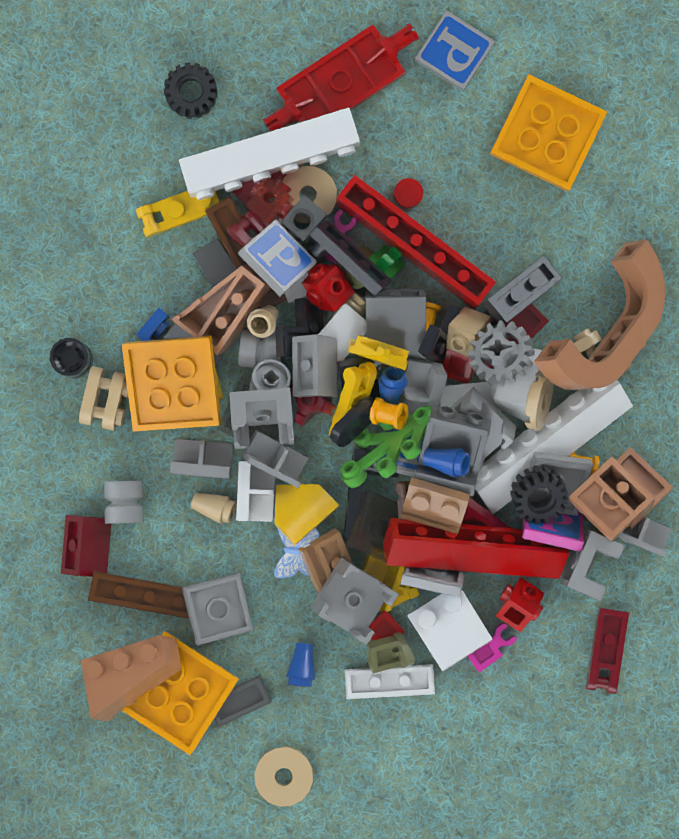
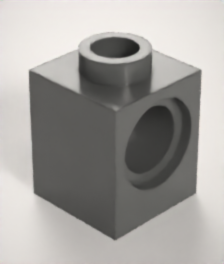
(306, 208)

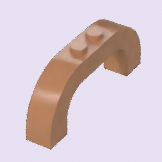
(643, 309)

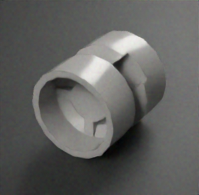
(256, 349)
(269, 375)
(123, 502)

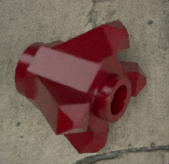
(311, 406)

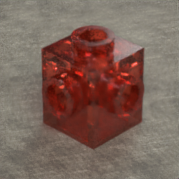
(263, 193)

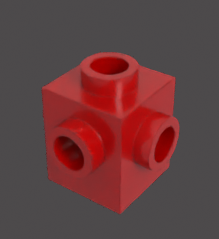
(327, 287)
(524, 600)

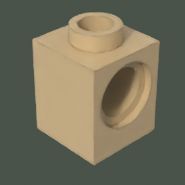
(464, 329)

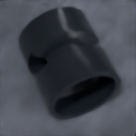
(71, 358)

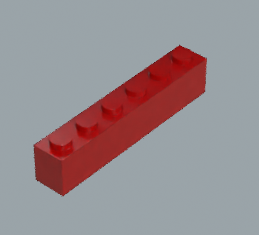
(414, 242)
(471, 550)

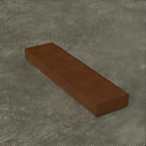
(222, 217)
(137, 594)

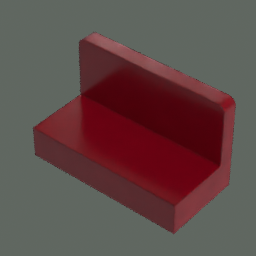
(85, 545)

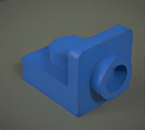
(154, 326)

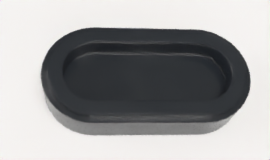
(352, 423)

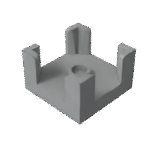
(261, 408)
(501, 429)
(582, 562)
(352, 599)

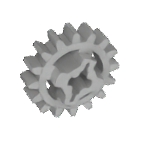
(503, 354)

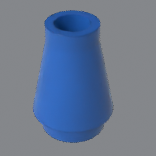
(392, 384)
(449, 461)
(302, 666)

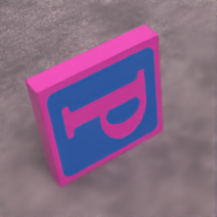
(563, 532)

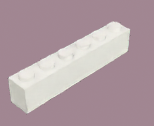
(270, 153)
(563, 433)

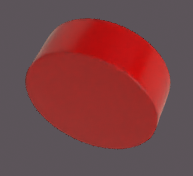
(408, 193)

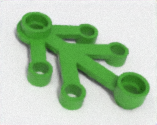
(391, 443)

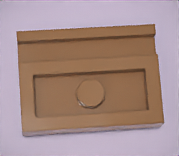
(435, 505)
(323, 556)

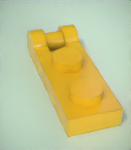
(175, 211)
(356, 387)

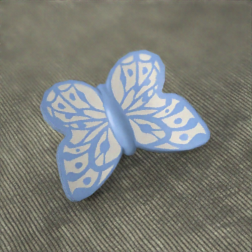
(292, 560)

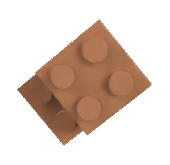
(620, 493)

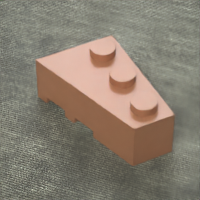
(224, 308)
(126, 673)

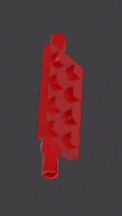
(342, 77)

